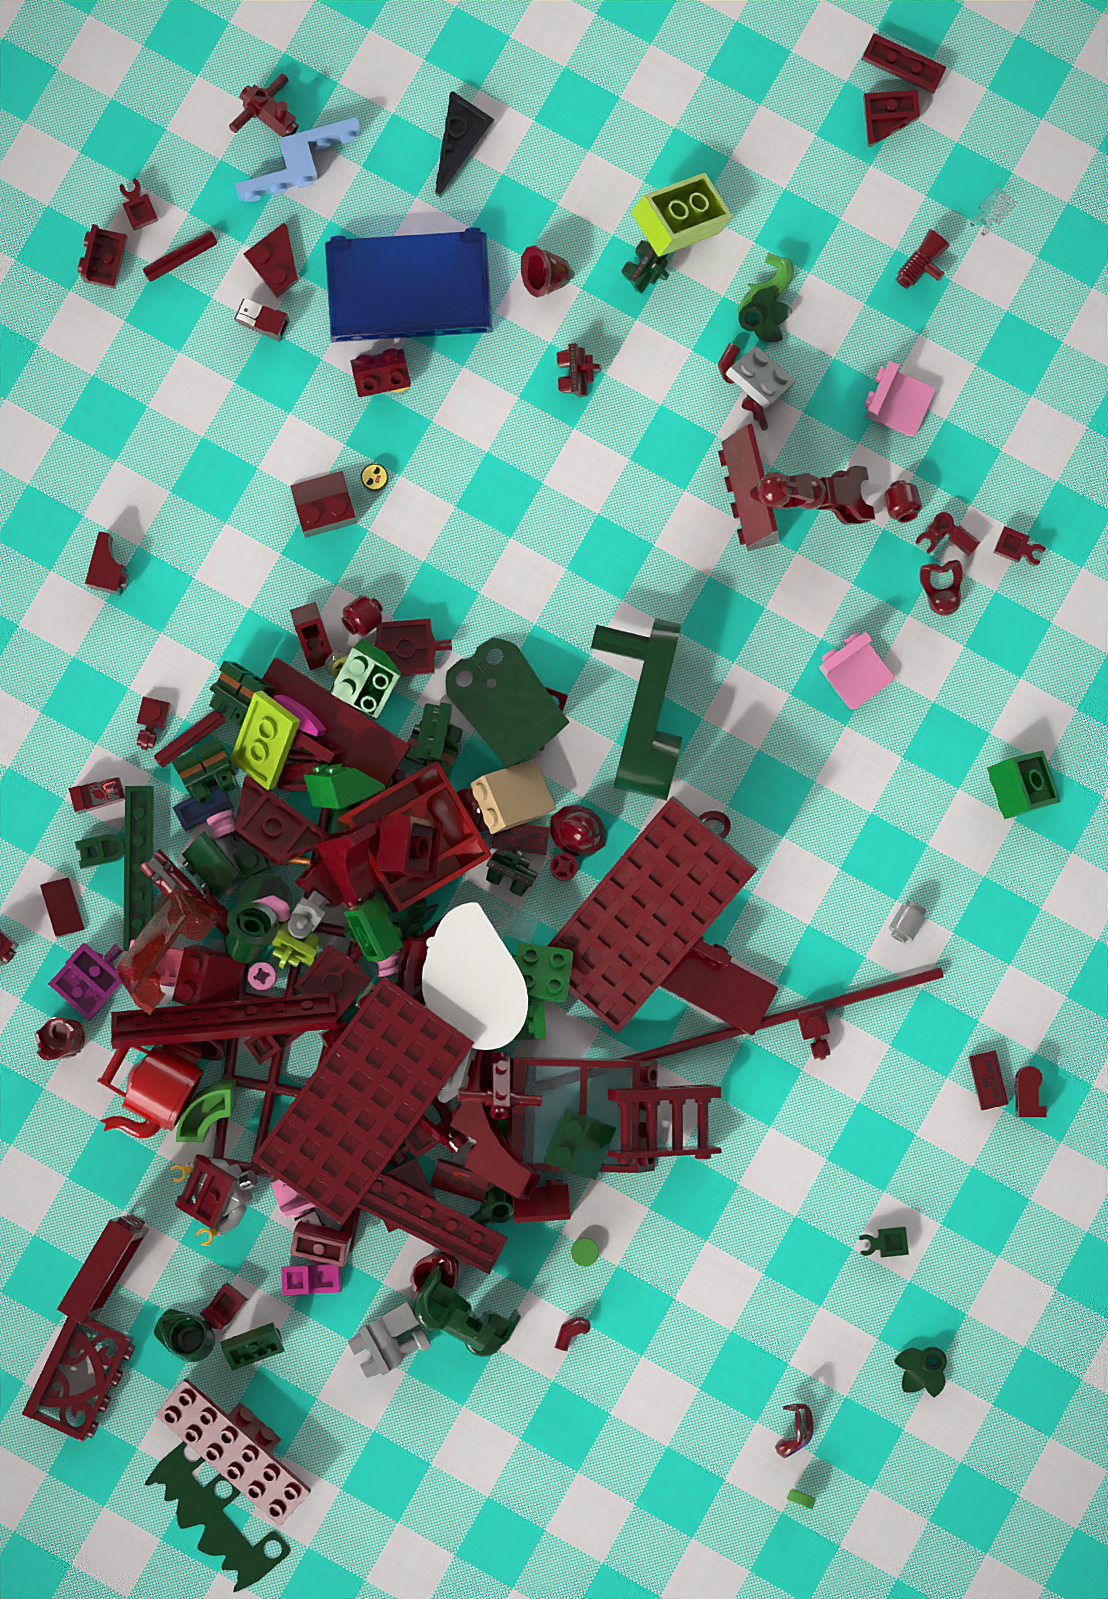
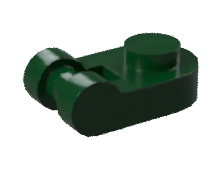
(109, 848)

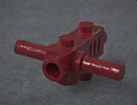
(261, 104)
(499, 1096)

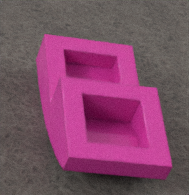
(309, 722)
(311, 1279)

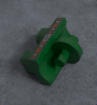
(649, 268)
(513, 866)

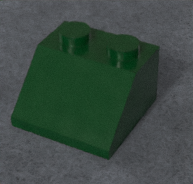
(211, 865)
(579, 1144)

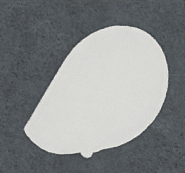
(474, 979)

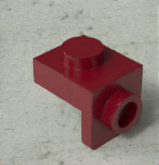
(224, 1307)

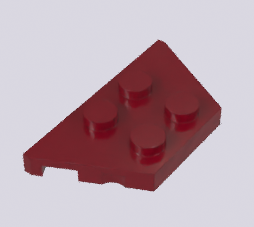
(274, 825)

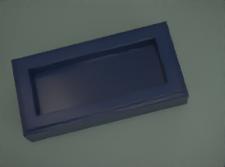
(193, 814)

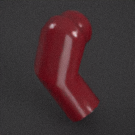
(727, 361)
(570, 1329)

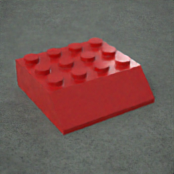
(429, 797)

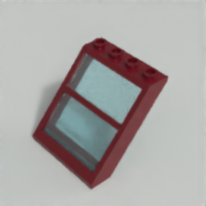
(582, 1087)

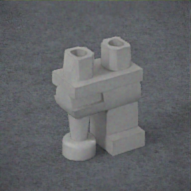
(382, 1342)

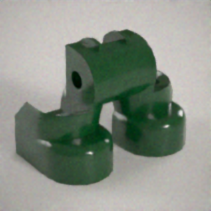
(445, 1310)

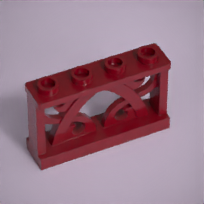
(44, 1395)

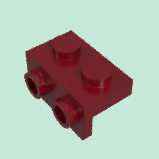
(102, 257)
(380, 372)

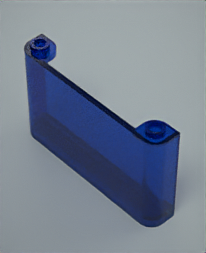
(408, 286)

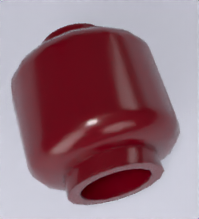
(902, 501)
(362, 615)

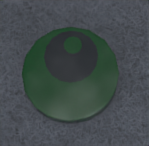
(262, 886)

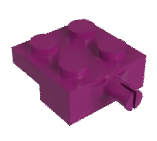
(88, 979)

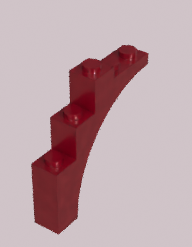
(491, 1154)

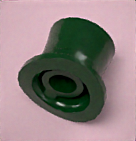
(251, 929)

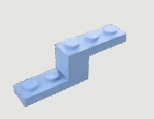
(298, 160)

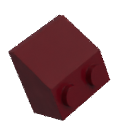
(323, 504)
(408, 846)
(207, 977)
(544, 1204)

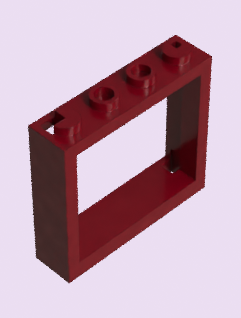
(103, 1268)

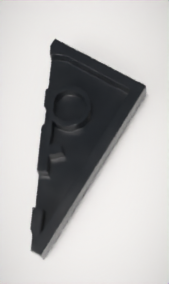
(463, 133)

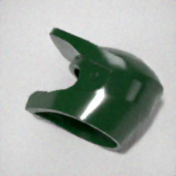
(185, 1335)

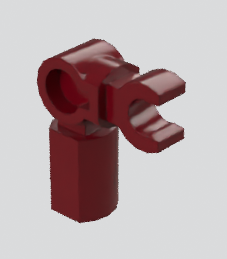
(944, 524)

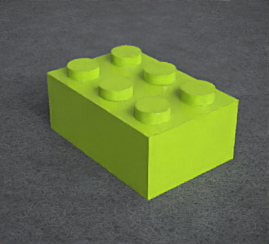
(681, 214)

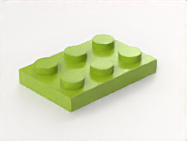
(264, 740)

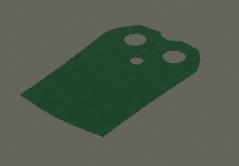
(513, 715)

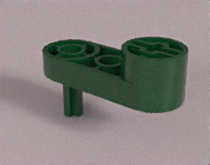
(647, 754)

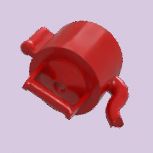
(156, 1087)

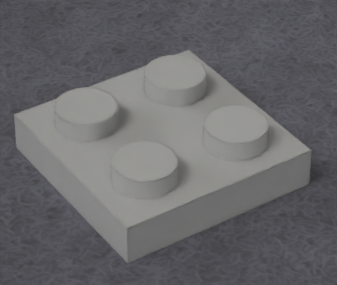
(760, 377)

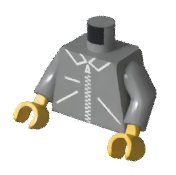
(237, 1203)

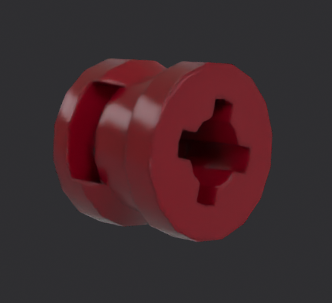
(563, 866)

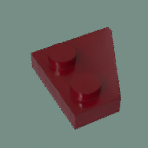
(889, 113)
(274, 260)

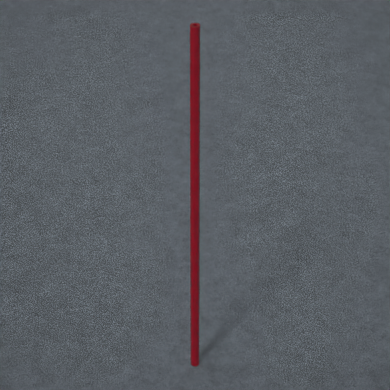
(790, 1015)

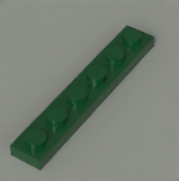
(138, 849)

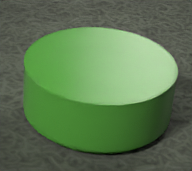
(584, 1252)
(801, 1498)

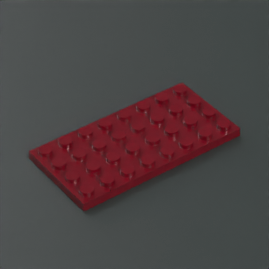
(649, 912)
(363, 1100)

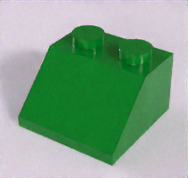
(1023, 784)
(339, 786)
(374, 929)

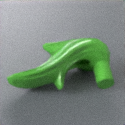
(778, 282)

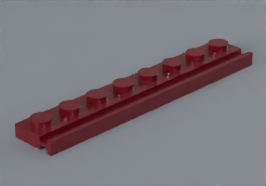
(224, 1020)
(433, 1222)

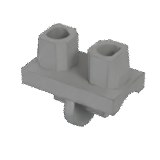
(306, 915)

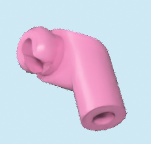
(278, 906)

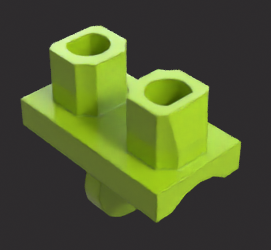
(292, 950)

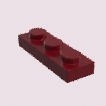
(903, 63)

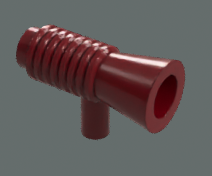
(920, 260)

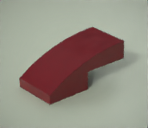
(268, 1045)

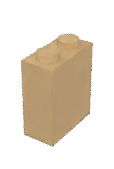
(512, 796)

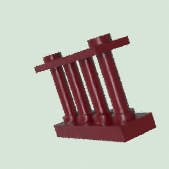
(651, 1099)

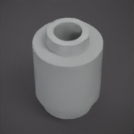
(907, 921)

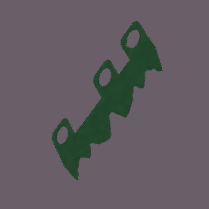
(201, 1506)

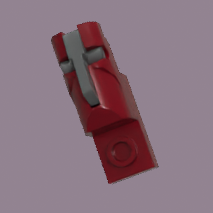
(167, 875)

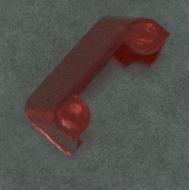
(177, 914)

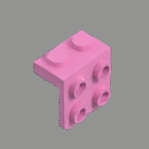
(899, 400)
(856, 670)

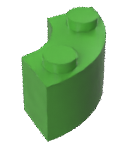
(205, 1108)

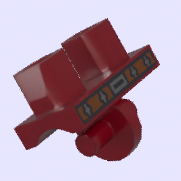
(581, 370)

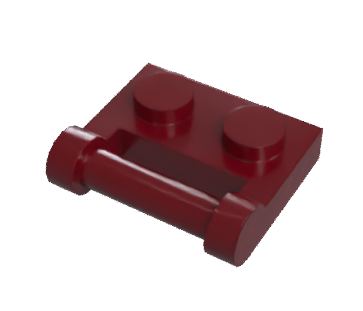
(213, 1194)

